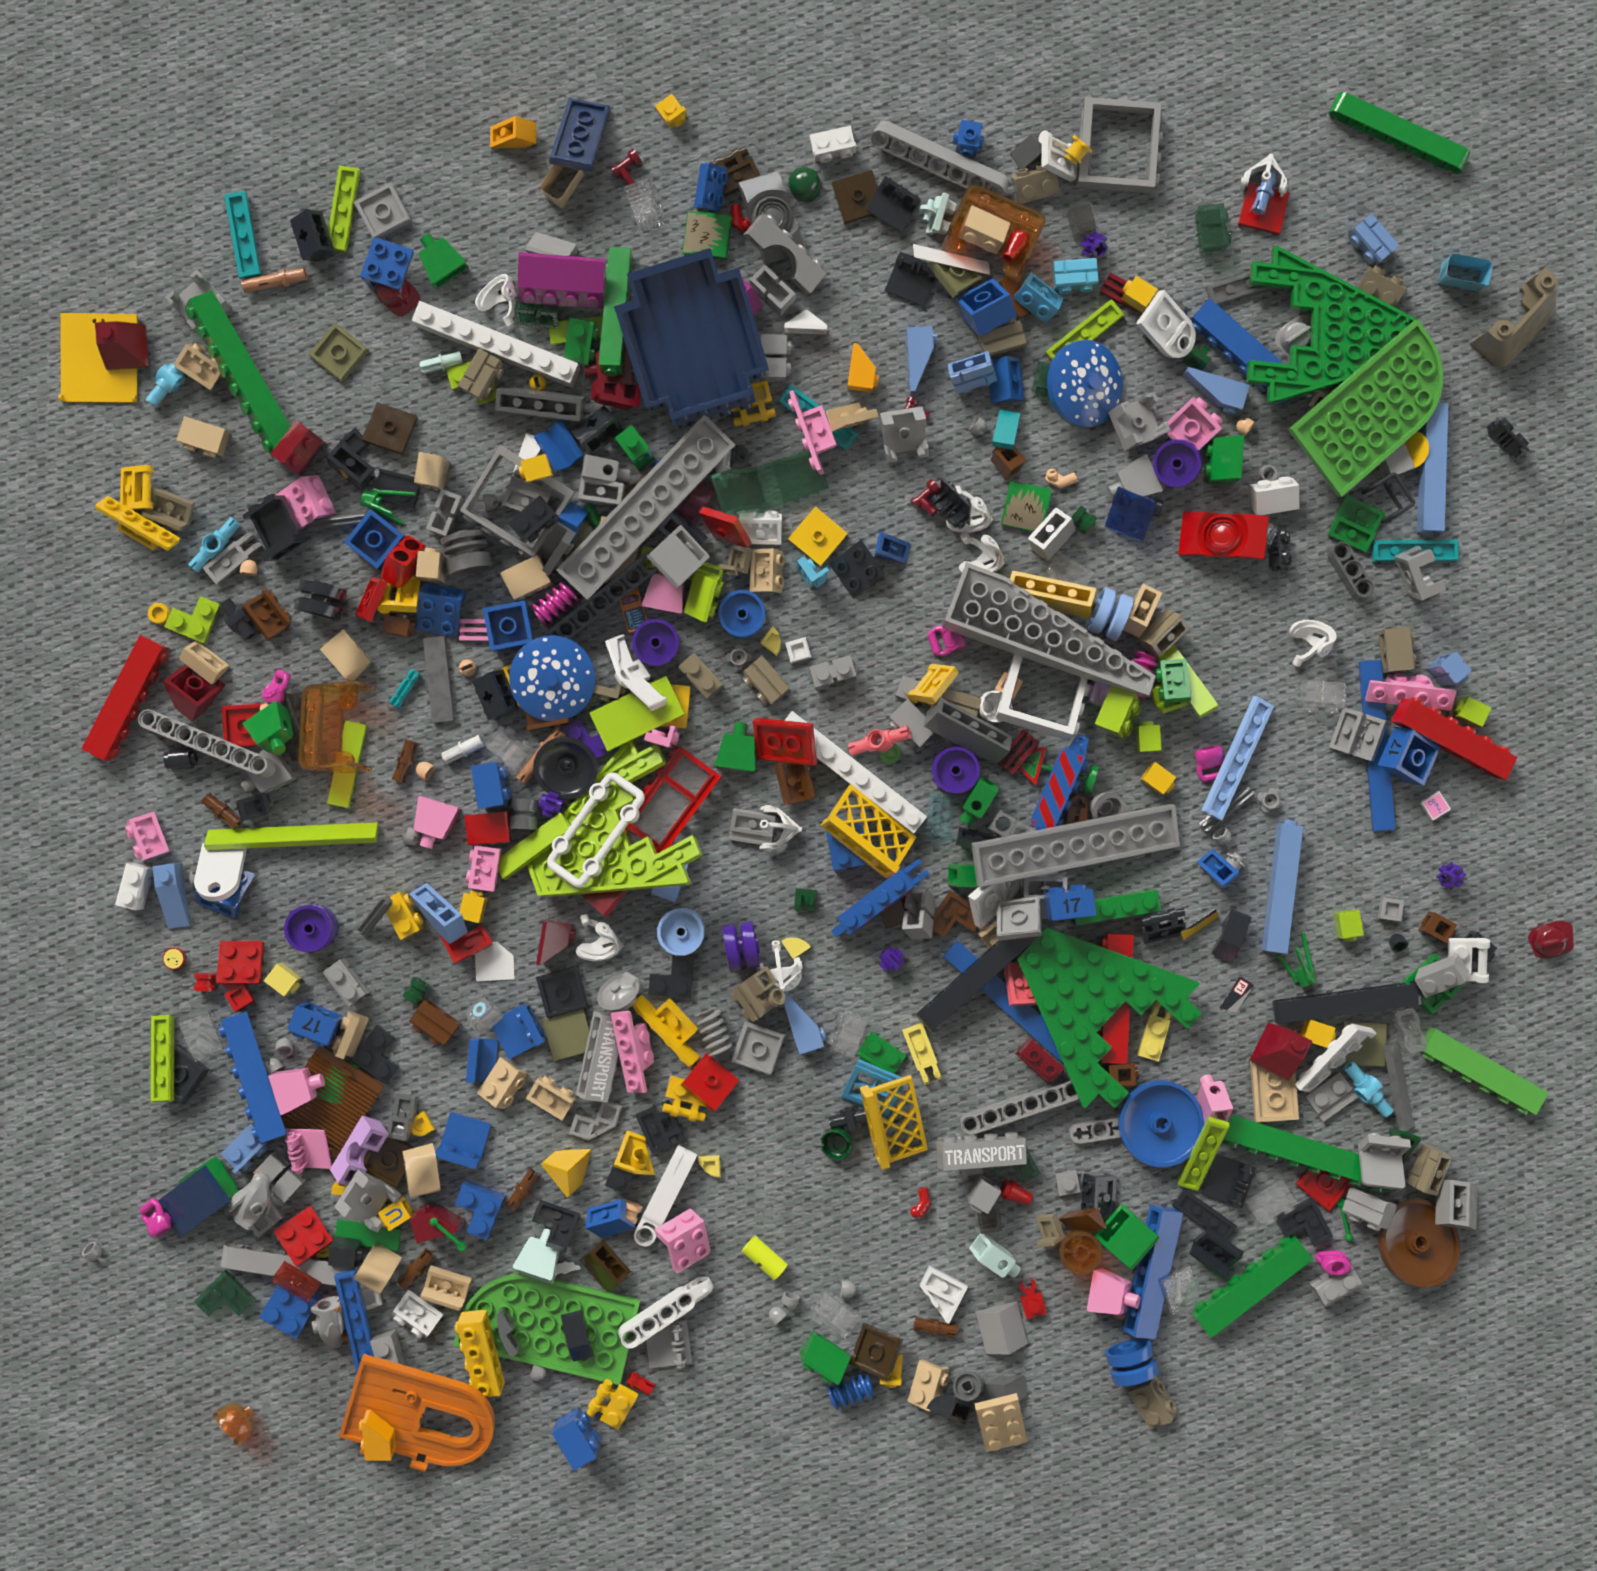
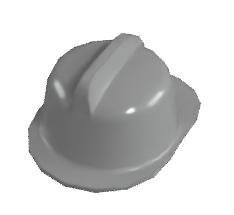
(1294, 333)
(1107, 805)

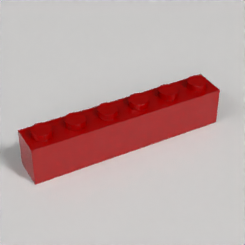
(125, 698)
(1455, 739)
(1116, 1028)

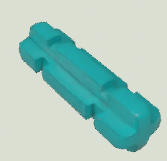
(405, 688)

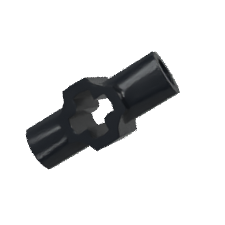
(237, 619)
(849, 1118)

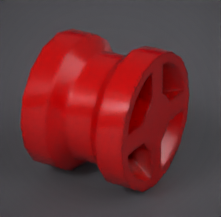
(204, 982)

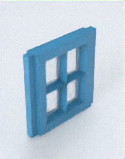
(870, 1075)

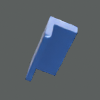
(1009, 380)
(559, 446)
(481, 1059)
(608, 1219)

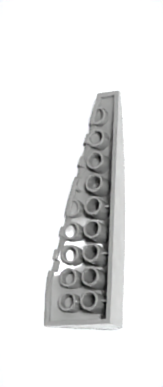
(1011, 619)

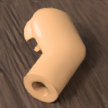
(1058, 480)

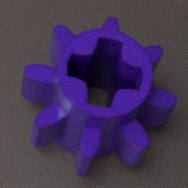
(1094, 245)
(550, 804)
(1451, 875)
(891, 959)

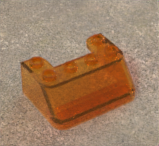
(1018, 215)

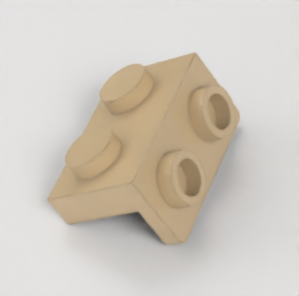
(350, 1035)
(502, 1084)
(551, 1097)
(446, 1288)
(928, 1383)

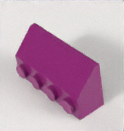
(561, 280)

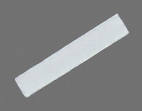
(951, 259)

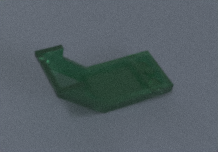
(768, 484)

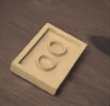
(1273, 1096)
(1001, 1422)

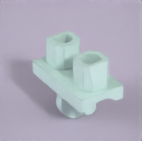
(934, 213)

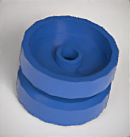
(742, 627)
(1132, 1362)

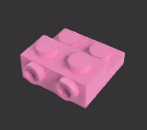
(1194, 423)

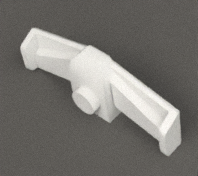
(633, 674)

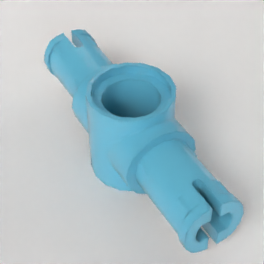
(167, 381)
(206, 552)
(1368, 1089)

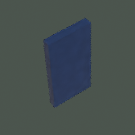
(580, 135)
(193, 1201)

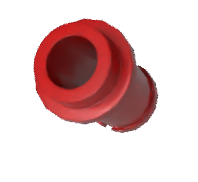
(640, 1383)

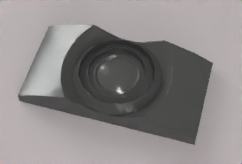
(769, 196)

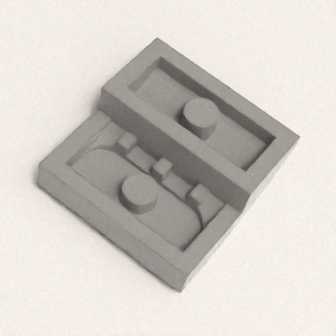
(1358, 734)

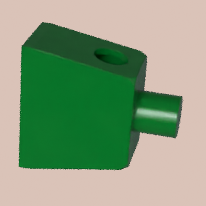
(440, 260)
(635, 448)
(271, 728)
(737, 750)
(982, 791)
(962, 875)

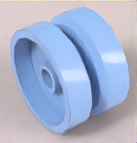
(1110, 614)
(690, 922)

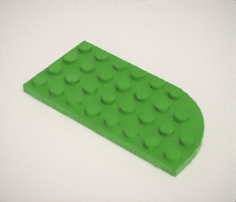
(1373, 410)
(539, 1328)

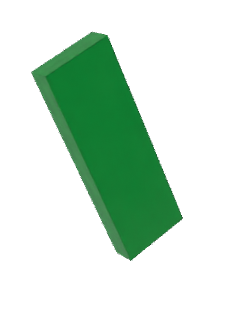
(368, 1237)

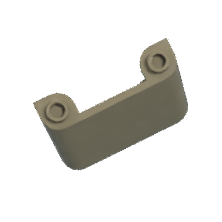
(1504, 340)

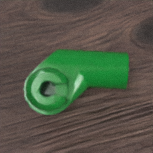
(593, 517)

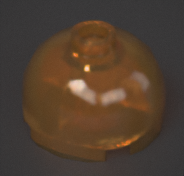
(1080, 1252)
(236, 1421)

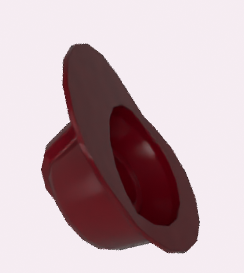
(398, 301)
(1552, 939)

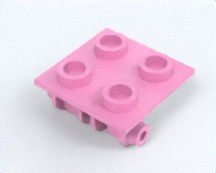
(307, 1149)

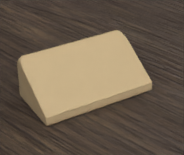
(203, 662)

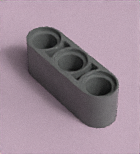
(1360, 575)

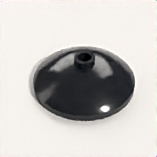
(562, 779)

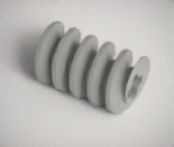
(714, 1031)

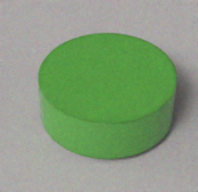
(892, 755)

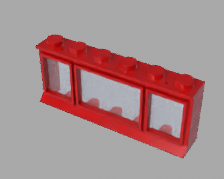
(672, 799)

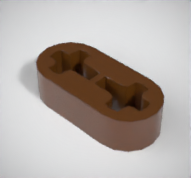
(1071, 813)

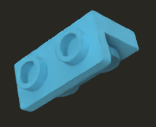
(807, 571)

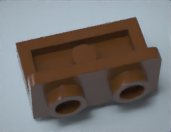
(267, 614)
(794, 782)

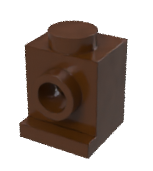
(1007, 461)
(398, 625)
(1430, 922)
(1129, 1078)

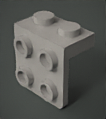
(1382, 1161)

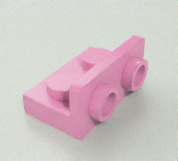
(659, 738)
(146, 836)
(483, 868)

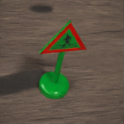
(1033, 765)

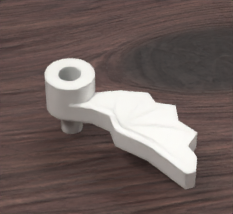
(566, 1267)

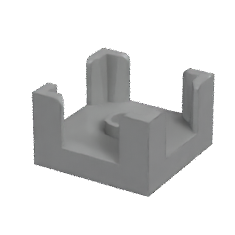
(199, 286)
(1136, 422)
(903, 432)
(1414, 582)
(365, 1198)

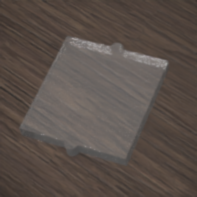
(1180, 1289)

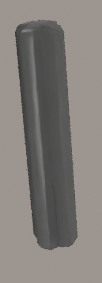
(336, 521)
(1236, 802)
(375, 915)

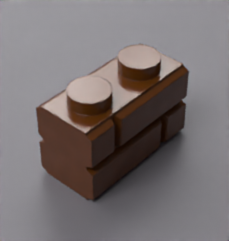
(434, 1022)

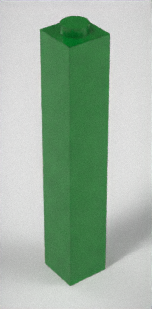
(616, 292)

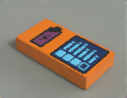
(633, 609)

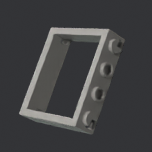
(1120, 184)
(490, 527)

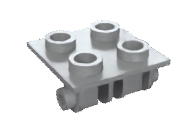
(670, 1346)

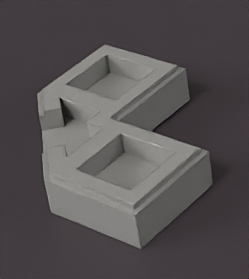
(589, 1128)

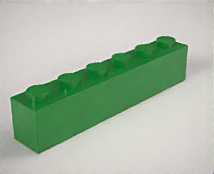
(1251, 1285)

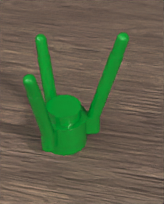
(372, 501)
(1305, 973)

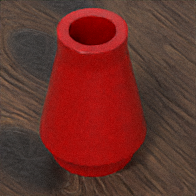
(1016, 245)
(1014, 1192)

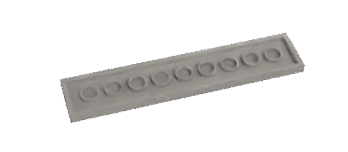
(646, 507)
(1075, 845)

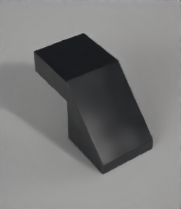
(1232, 936)
(576, 1335)

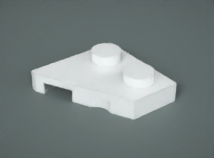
(943, 1291)

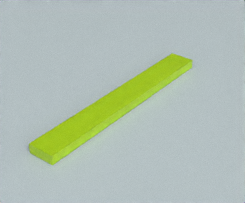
(291, 836)

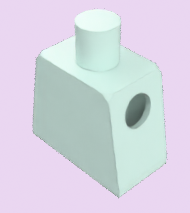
(994, 1256)
(537, 1259)

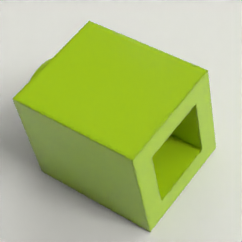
(1471, 711)
(1148, 737)
(1348, 924)

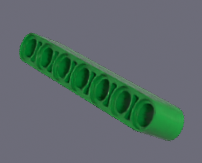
(1400, 132)

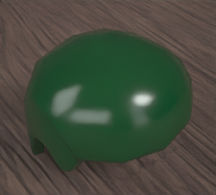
(804, 184)
(840, 1148)

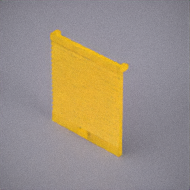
(82, 367)

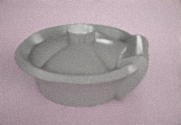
(619, 992)

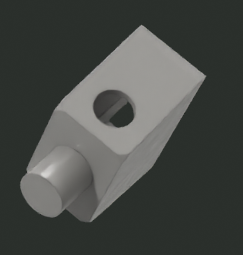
(594, 466)
(1137, 478)
(281, 776)

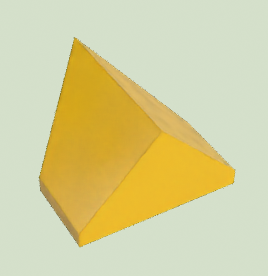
(634, 1155)
(567, 1168)

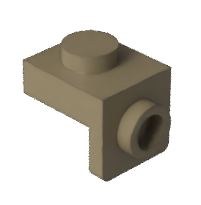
(738, 561)
(606, 693)
(1050, 1230)

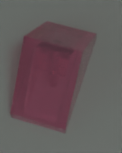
(696, 500)

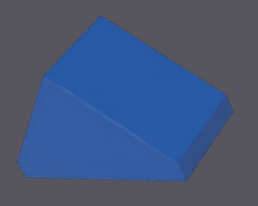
(573, 518)
(891, 548)
(1218, 869)

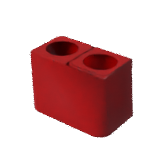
(400, 572)
(488, 828)

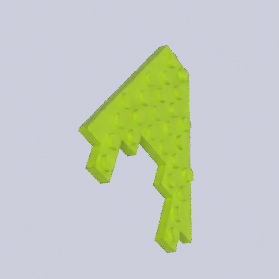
(625, 864)

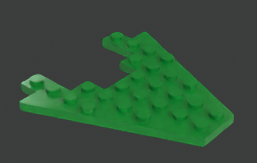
(1345, 328)
(1081, 989)

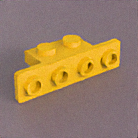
(137, 526)
(670, 1025)

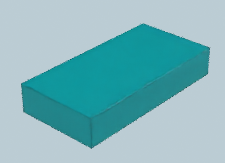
(1006, 429)

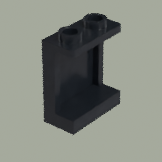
(276, 526)

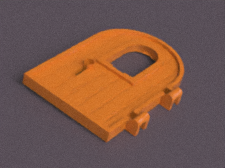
(404, 1409)

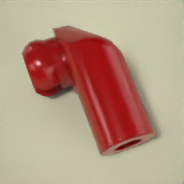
(737, 220)
(924, 1204)

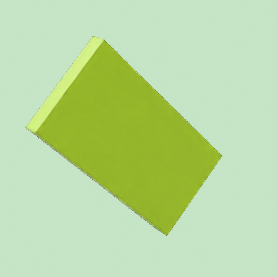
(631, 718)

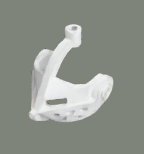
(1266, 165)
(490, 296)
(978, 508)
(989, 553)
(1305, 630)
(789, 826)
(595, 950)
(781, 973)

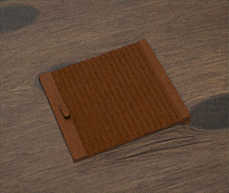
(335, 1119)

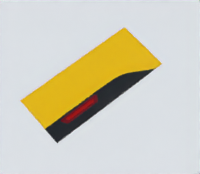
(1200, 924)

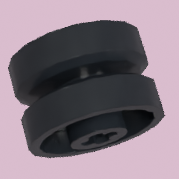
(320, 599)

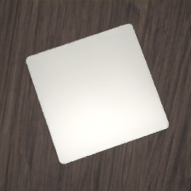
(494, 964)

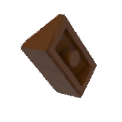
(1012, 288)
(1084, 1220)

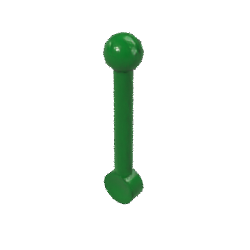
(1349, 1237)
(460, 1245)

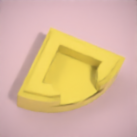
(772, 641)
(795, 946)
(710, 1165)

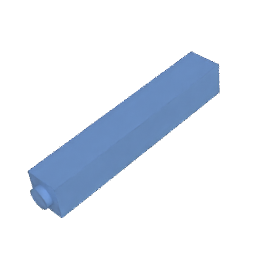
(1433, 474)
(1282, 887)

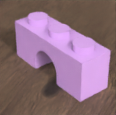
(366, 1136)

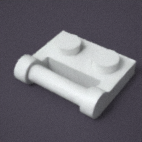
(1054, 157)
(1463, 947)

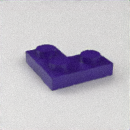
(578, 731)

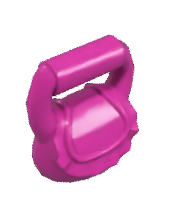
(952, 640)
(274, 690)
(1209, 758)
(159, 1222)
(1333, 1262)

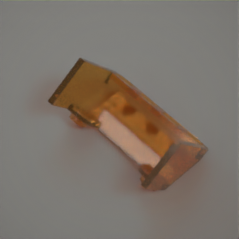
(323, 726)

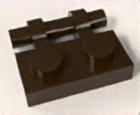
(742, 171)

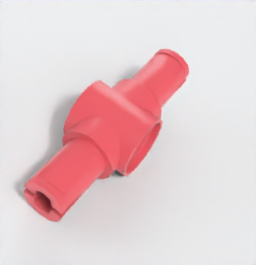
(889, 738)

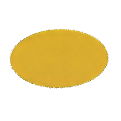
(1418, 448)

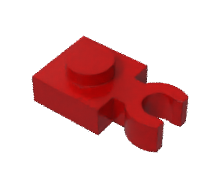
(239, 997)
(1033, 1301)

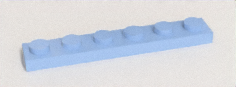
(1237, 758)

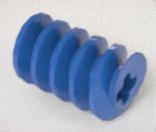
(850, 1391)

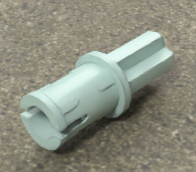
(441, 362)

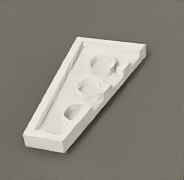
(1335, 1056)

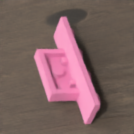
(816, 431)
(1401, 686)
(633, 1050)

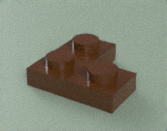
(950, 910)

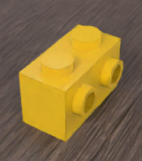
(403, 916)

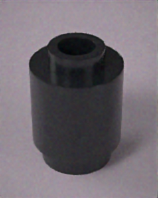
(180, 759)

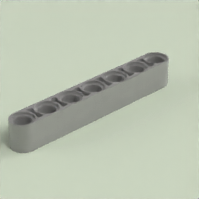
(933, 152)
(197, 741)
(1021, 1110)
(268, 1261)

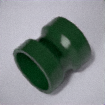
(1083, 519)
(418, 988)

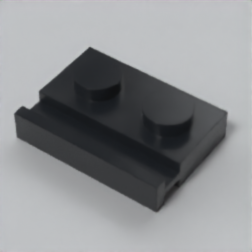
(397, 482)

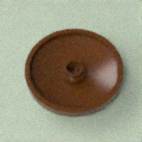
(1417, 1248)

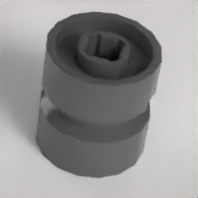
(524, 814)
(968, 1386)

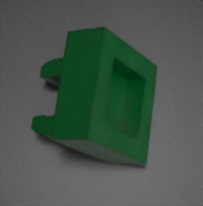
(1197, 358)
(805, 899)

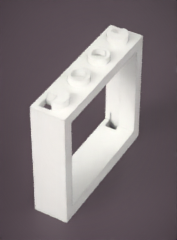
(1035, 723)

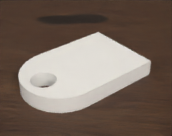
(1166, 325)
(219, 869)
(984, 900)

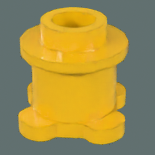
(1077, 150)

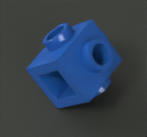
(968, 138)

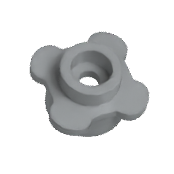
(738, 663)
(1275, 801)
(1235, 860)

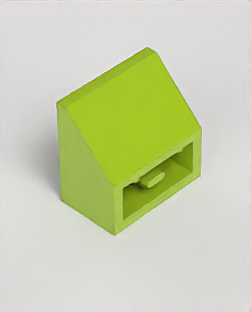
(702, 595)
(1118, 712)

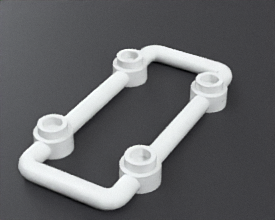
(592, 866)

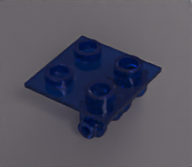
(1131, 513)

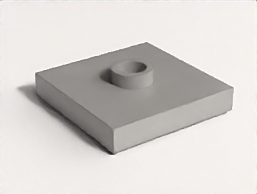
(382, 211)
(1019, 918)
(758, 1048)

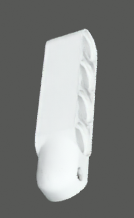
(665, 1194)
(695, 1292)

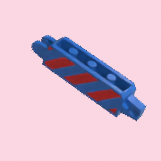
(1060, 784)
(879, 899)

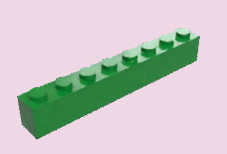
(238, 369)
(1295, 1149)

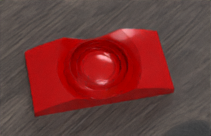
(1223, 535)

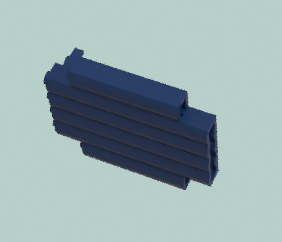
(692, 338)

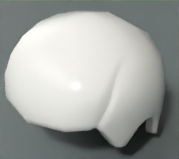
(989, 706)

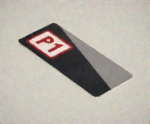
(1237, 995)

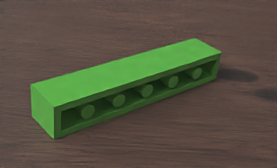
(1483, 1071)

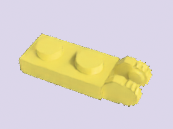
(1154, 1034)
(921, 1050)

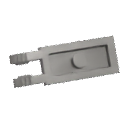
(231, 559)

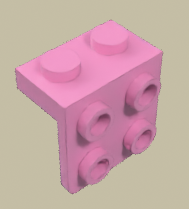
(308, 500)
(685, 1239)

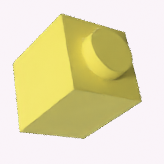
(283, 979)

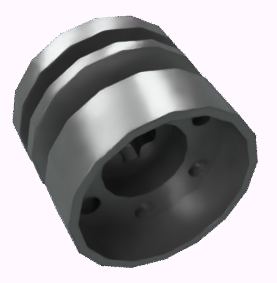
(465, 548)

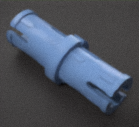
(1264, 193)

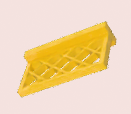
(863, 846)
(878, 1129)

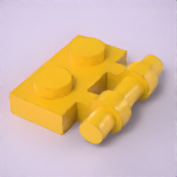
(762, 397)
(679, 1094)
(617, 1408)

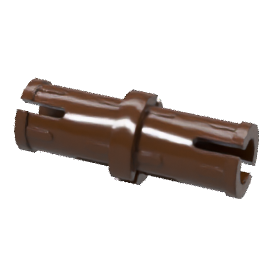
(404, 761)
(221, 811)
(522, 1190)
(416, 1269)
(935, 1327)

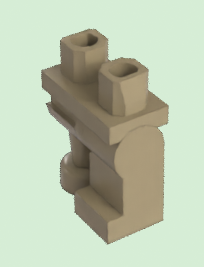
(752, 997)

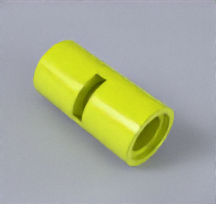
(761, 1254)

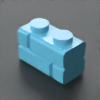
(1074, 275)

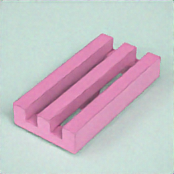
(462, 629)

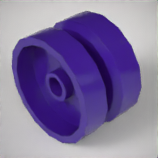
(1190, 463)
(661, 631)
(942, 770)
(315, 915)
(744, 945)

